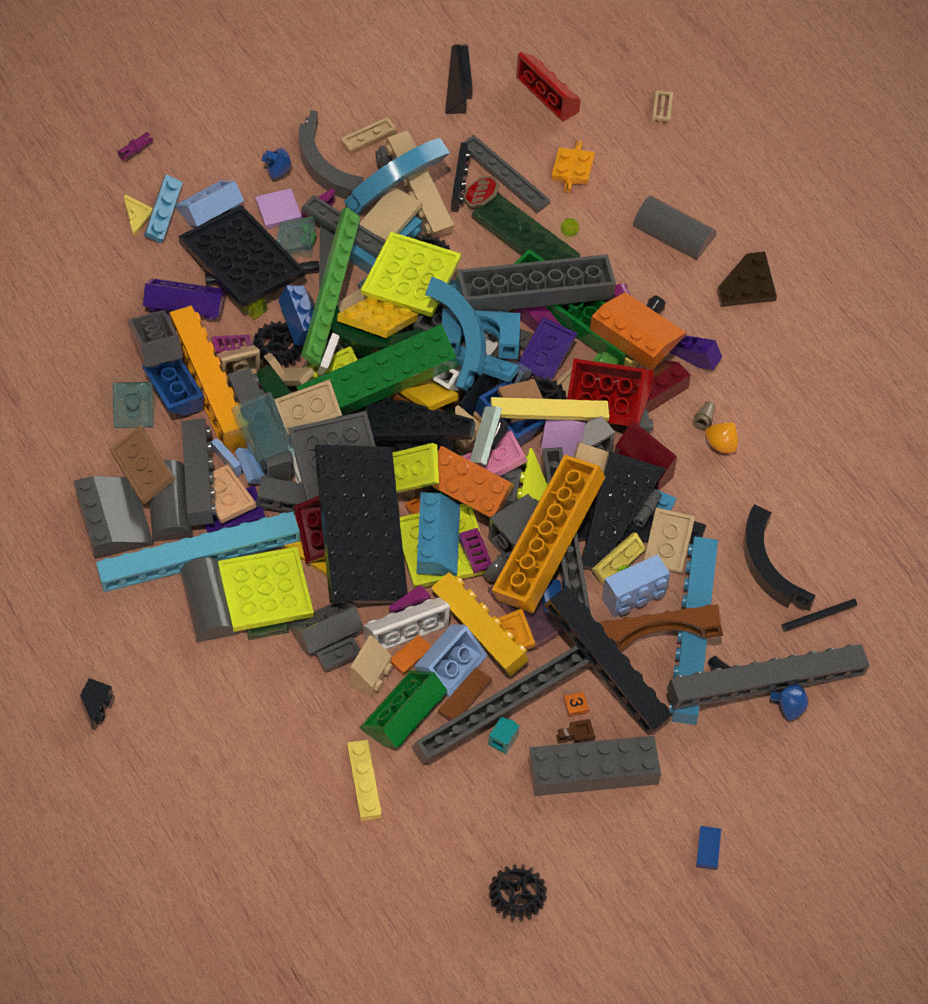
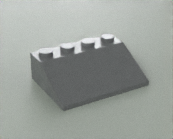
(111, 515)

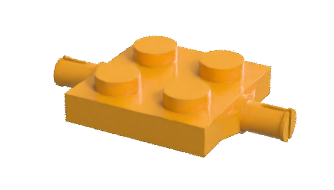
(573, 166)

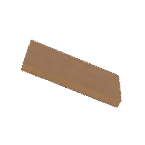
(142, 464)

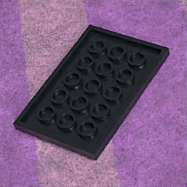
(242, 256)

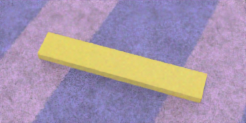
(551, 408)

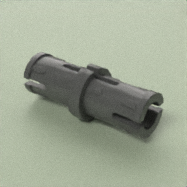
(647, 508)

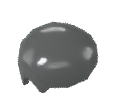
(494, 570)

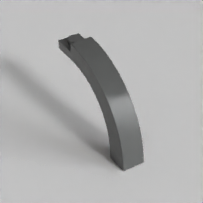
(317, 167)

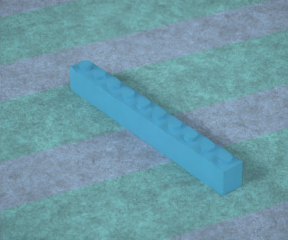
(221, 545)

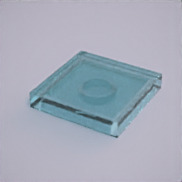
(296, 234)

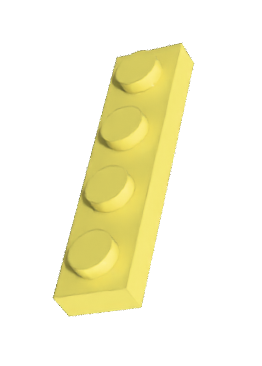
(364, 780)

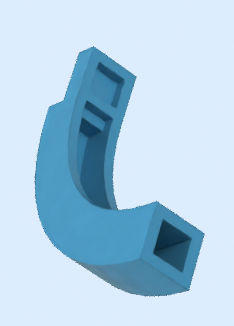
(395, 172)
(472, 328)

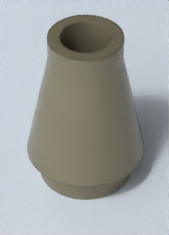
(704, 416)

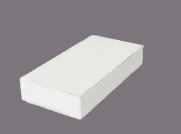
(328, 354)

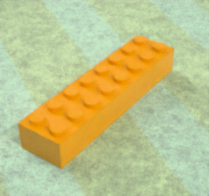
(207, 374)
(548, 533)

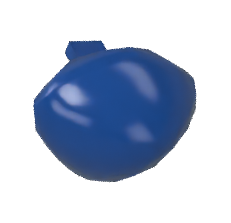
(278, 162)
(792, 701)

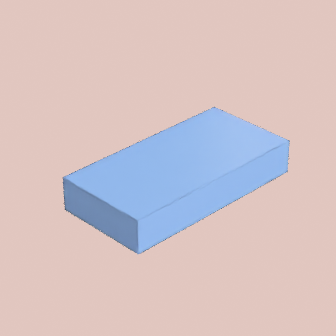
(226, 456)
(250, 467)

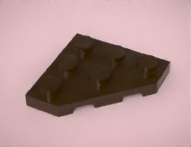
(748, 282)

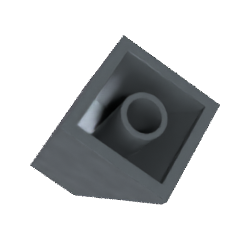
(509, 524)

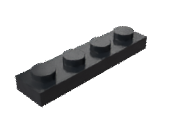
(460, 182)

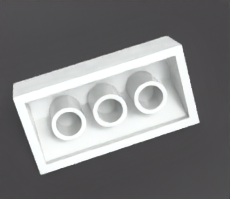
(407, 624)

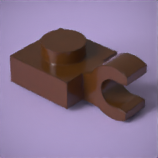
(579, 731)

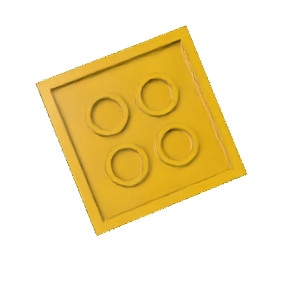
(377, 317)

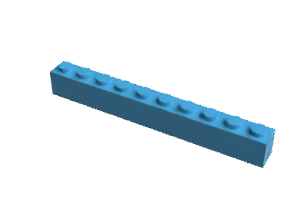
(699, 593)

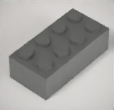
(155, 338)

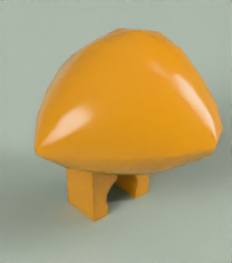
(723, 437)

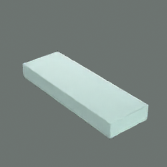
(485, 435)

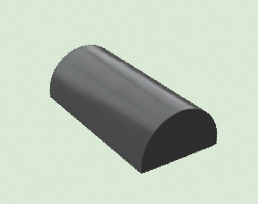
(673, 227)
(169, 508)
(206, 599)

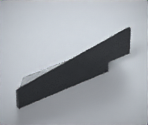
(459, 80)
(480, 386)

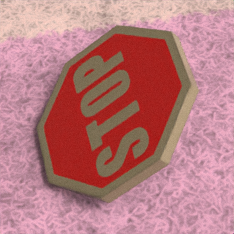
(481, 191)

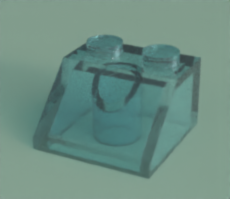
(132, 404)

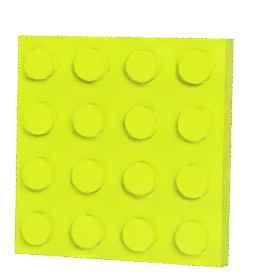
(405, 271)
(409, 533)
(265, 589)

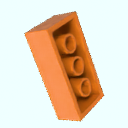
(471, 483)

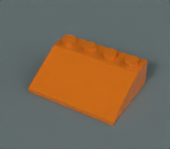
(636, 330)

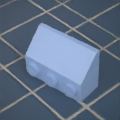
(210, 202)
(453, 657)

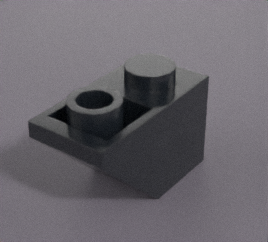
(95, 700)

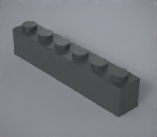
(197, 472)

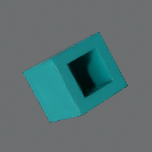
(503, 735)

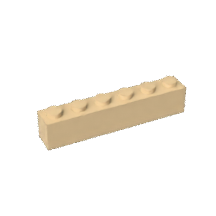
(420, 186)

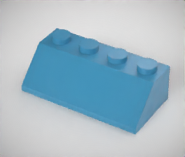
(438, 535)

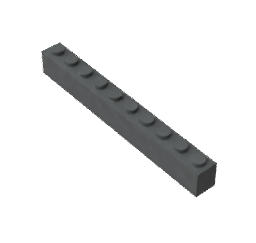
(571, 564)
(767, 676)
(499, 704)

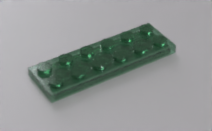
(521, 230)

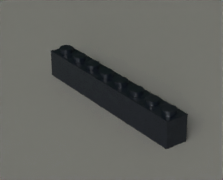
(607, 660)

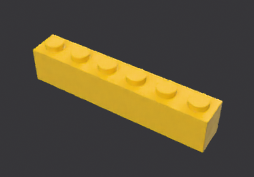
(481, 624)

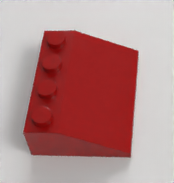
(620, 385)

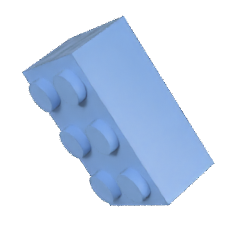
(635, 586)

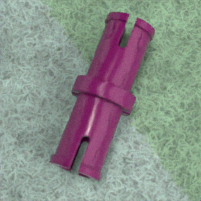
(134, 146)

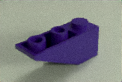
(698, 352)

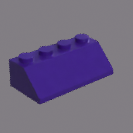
(178, 295)

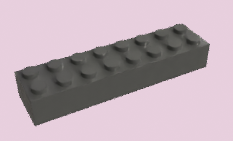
(537, 283)

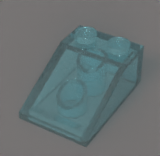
(262, 427)

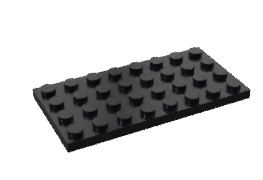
(360, 524)

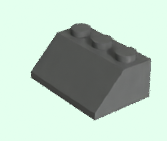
(326, 627)

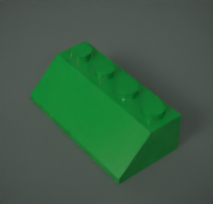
(404, 708)

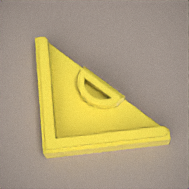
(137, 213)

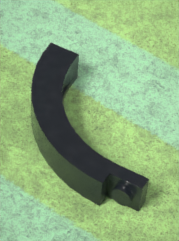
(763, 570)

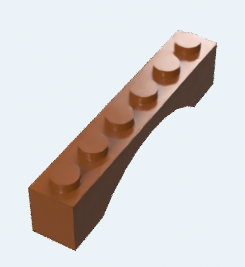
(700, 621)

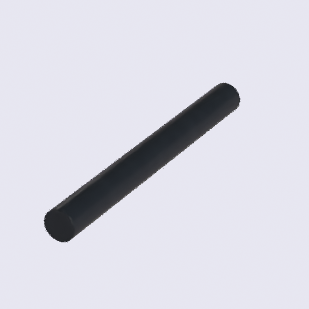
(819, 615)

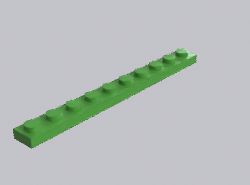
(330, 287)

